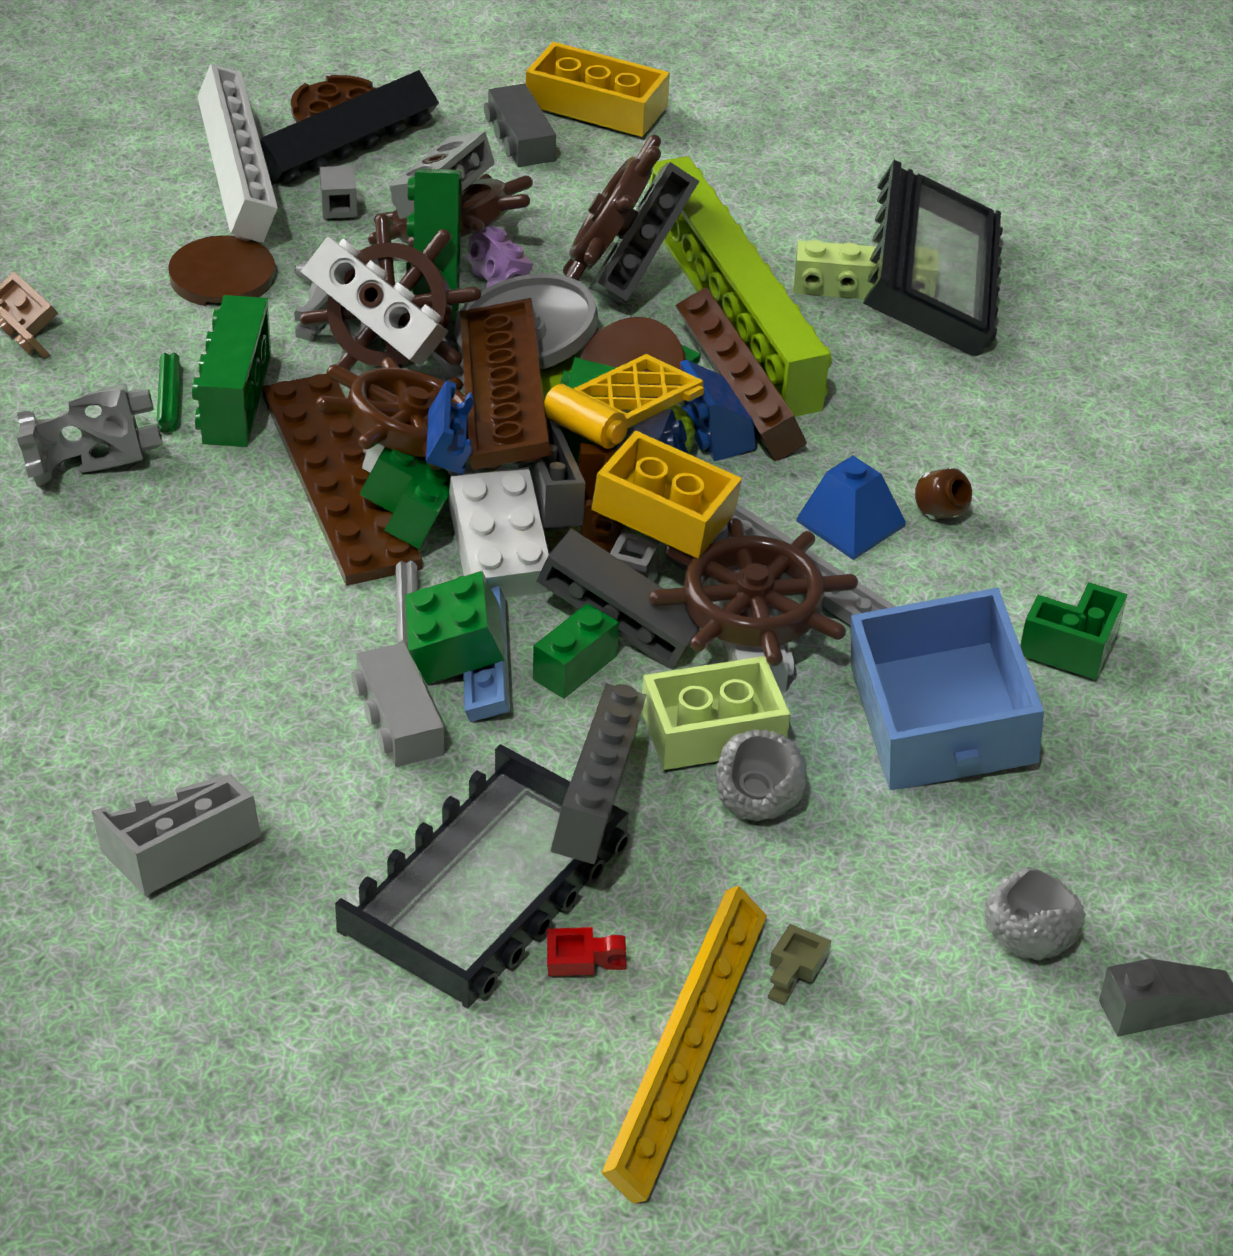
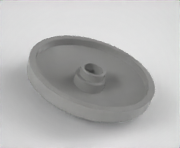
(562, 311)

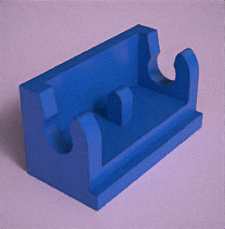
(448, 430)

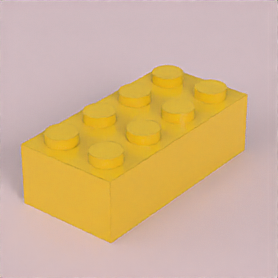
(598, 88)

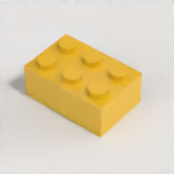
(666, 494)

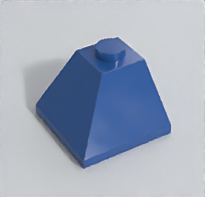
(852, 508)

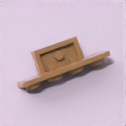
(24, 313)

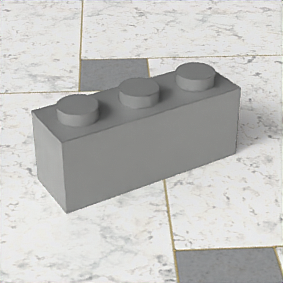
(398, 705)

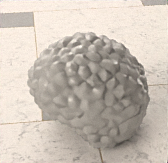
(760, 775)
(1034, 914)

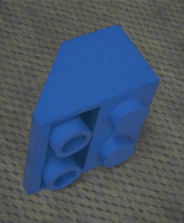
(718, 416)

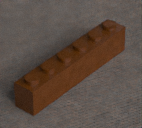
(733, 360)

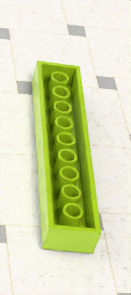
(721, 257)

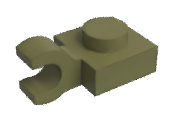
(794, 957)

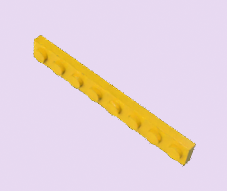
(684, 1047)

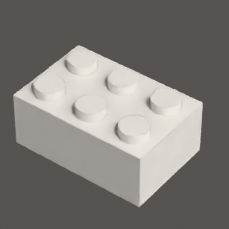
(499, 529)

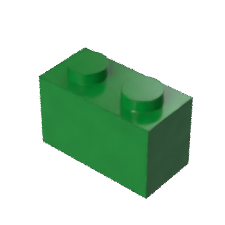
(575, 650)

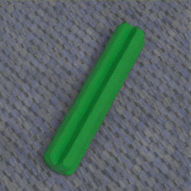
(168, 392)

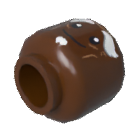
(943, 494)

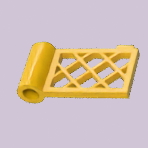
(601, 417)

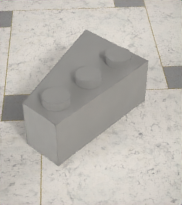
(179, 833)

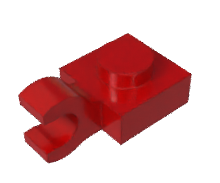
(576, 951)

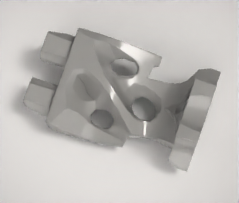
(116, 427)

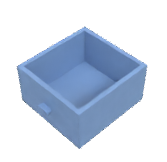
(945, 689)

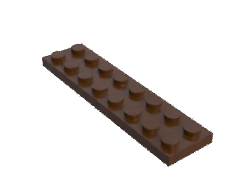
(506, 385)
(331, 473)

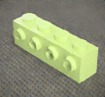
(833, 269)

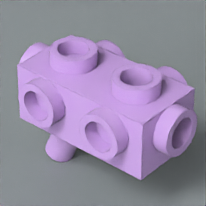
(496, 256)

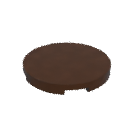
(326, 94)
(221, 267)
(633, 338)

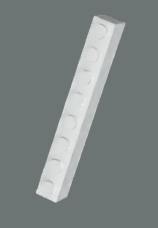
(237, 154)

